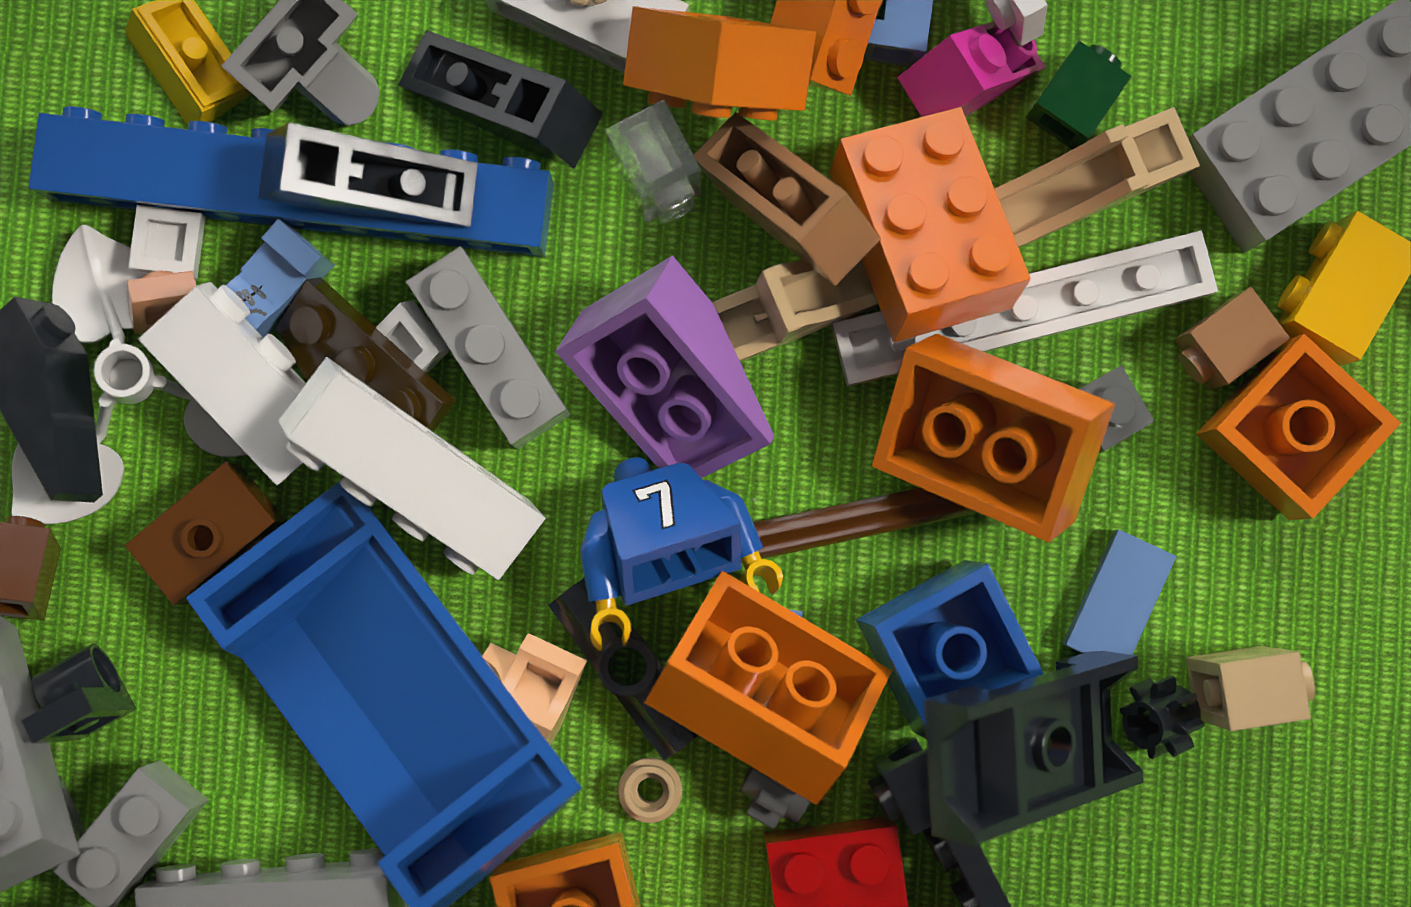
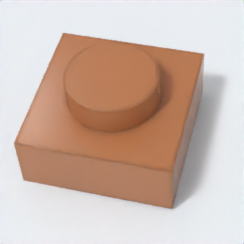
(156, 295)

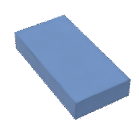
(1120, 596)

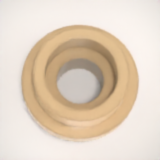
(646, 810)

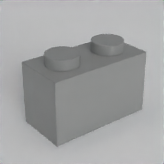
(132, 835)

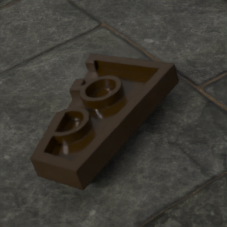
(328, 326)

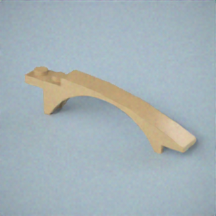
(1099, 174)

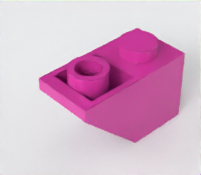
(970, 70)

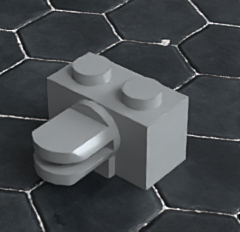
(301, 52)

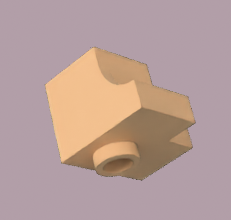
(539, 679)

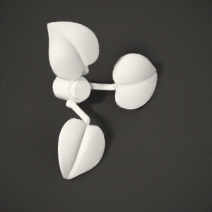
(93, 291)

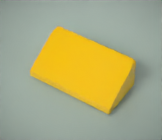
(185, 58)

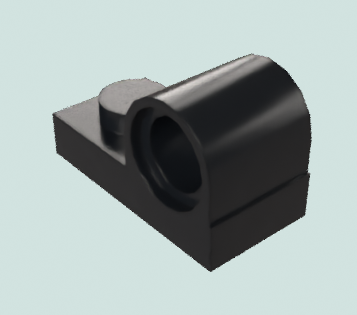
(77, 698)

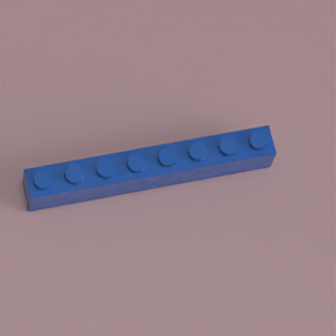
(220, 174)

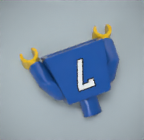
(664, 535)

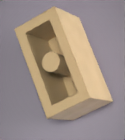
(1251, 687)

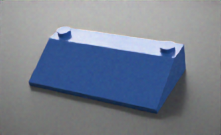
(387, 697)

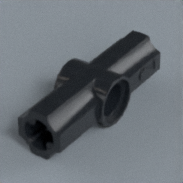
(576, 616)

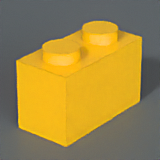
(1347, 286)

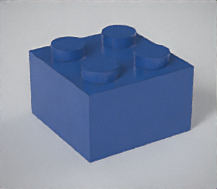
(948, 638)

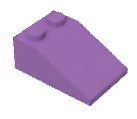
(668, 371)

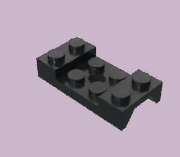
(993, 757)
(904, 796)

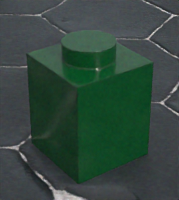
(1079, 94)

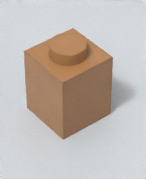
(1230, 340)

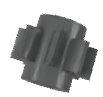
(771, 799)

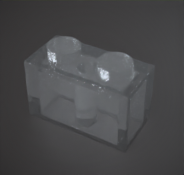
(655, 163)

